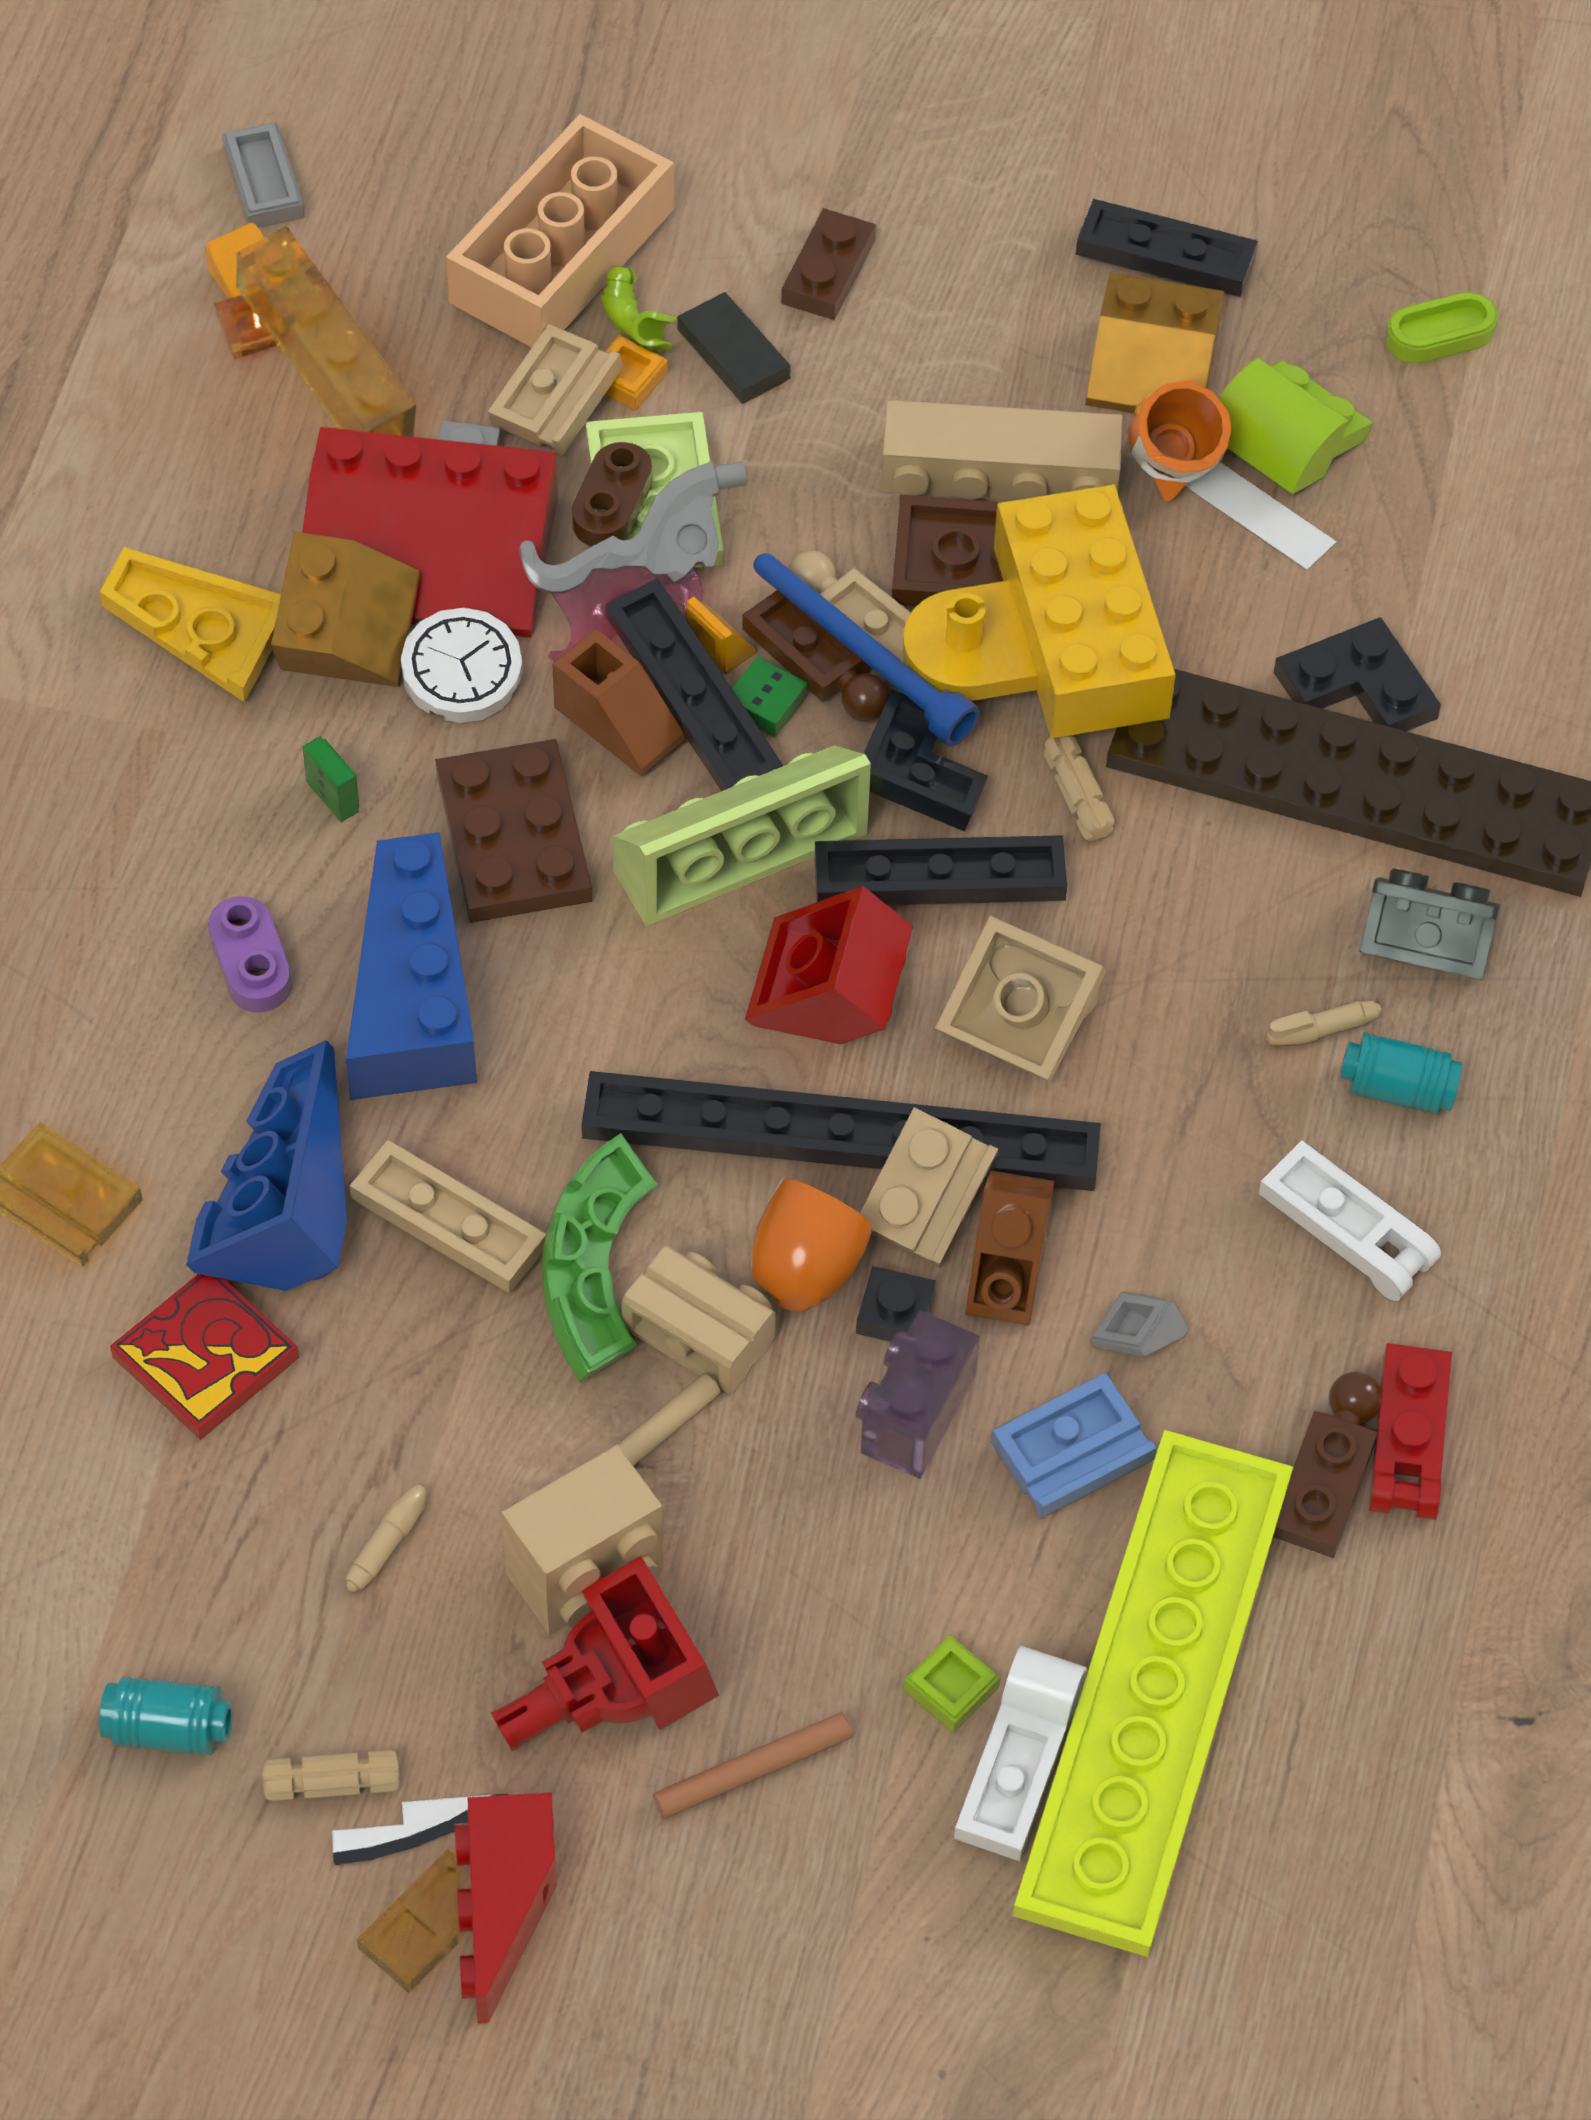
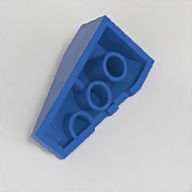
(285, 1189)

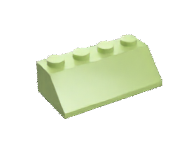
(742, 832)

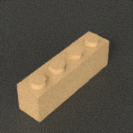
(997, 450)

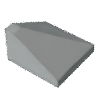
(1139, 1325)

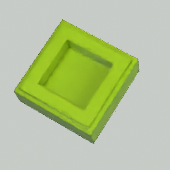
(951, 1683)

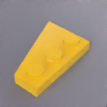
(196, 615)

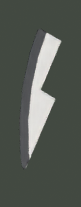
(422, 1823)

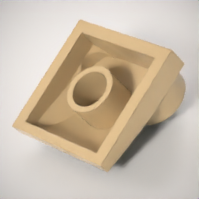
(1021, 998)

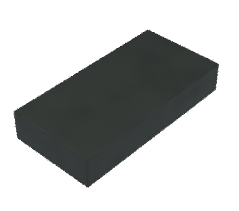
(733, 347)

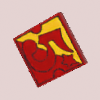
(204, 1352)

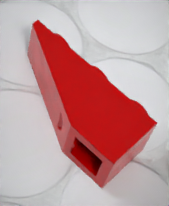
(511, 1883)

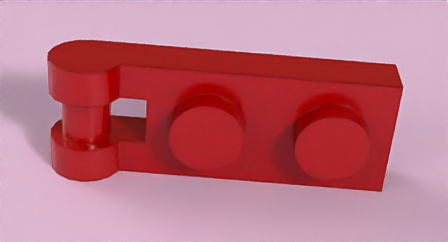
(1411, 1430)

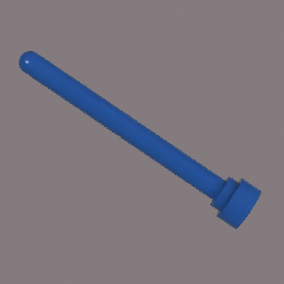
(949, 714)

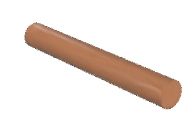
(752, 1765)

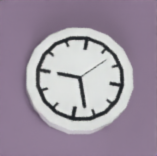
(461, 665)

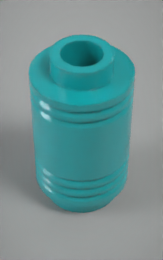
(1401, 1073)
(165, 1715)

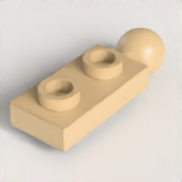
(856, 598)

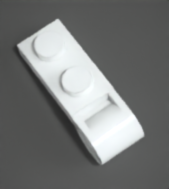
(1020, 1753)

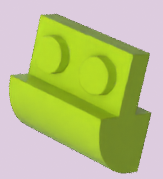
(1289, 423)

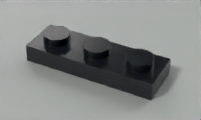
(1166, 247)

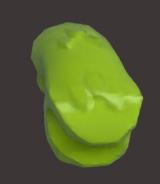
(621, 307)

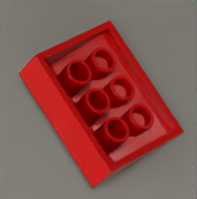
(442, 510)

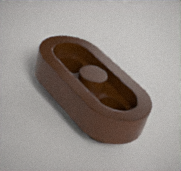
(613, 489)

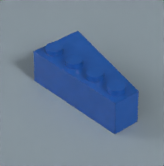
(410, 989)

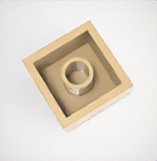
(580, 1534)

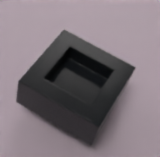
(892, 1302)

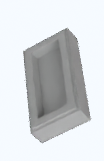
(263, 175)

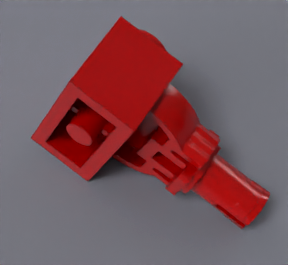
(616, 1664)

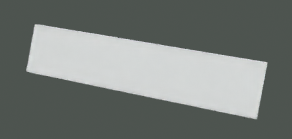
(1262, 515)

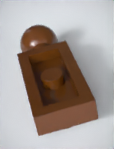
(815, 656)
(1330, 1466)

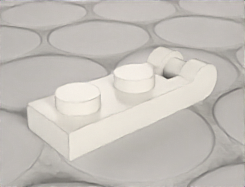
(1349, 1219)

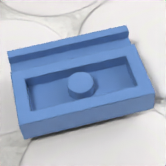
(1073, 1445)

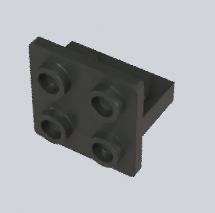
(1430, 925)

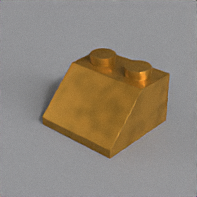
(1151, 338)
(344, 611)

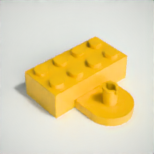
(1060, 622)

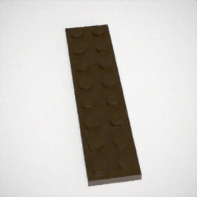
(1366, 781)

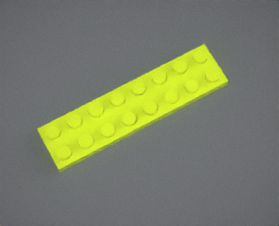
(1153, 1694)

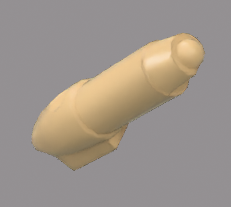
(1307, 1027)
(393, 1527)

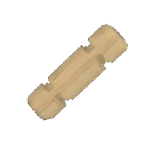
(1079, 787)
(330, 1775)

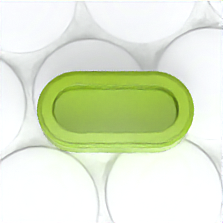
(1441, 327)

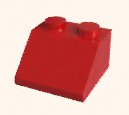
(831, 969)

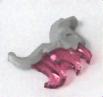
(668, 546)

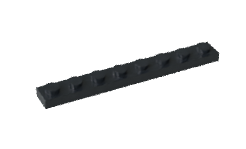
(822, 1126)

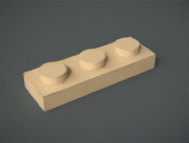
(448, 1216)

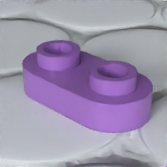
(248, 949)

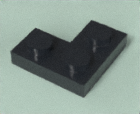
(1364, 665)
(912, 774)

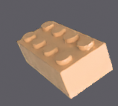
(560, 231)

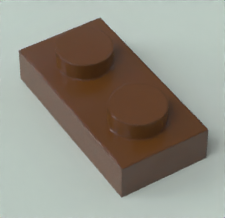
(828, 264)

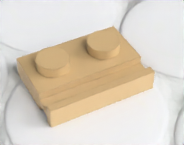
(555, 389)
(927, 1186)

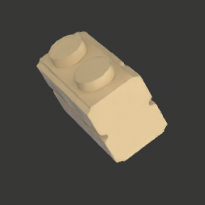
(699, 1317)

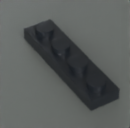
(691, 685)
(944, 869)

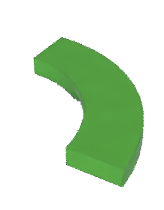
(577, 1257)

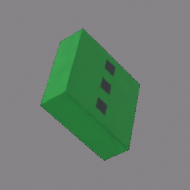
(770, 694)
(331, 778)

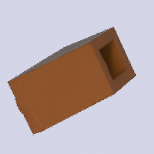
(614, 702)
(1009, 1247)

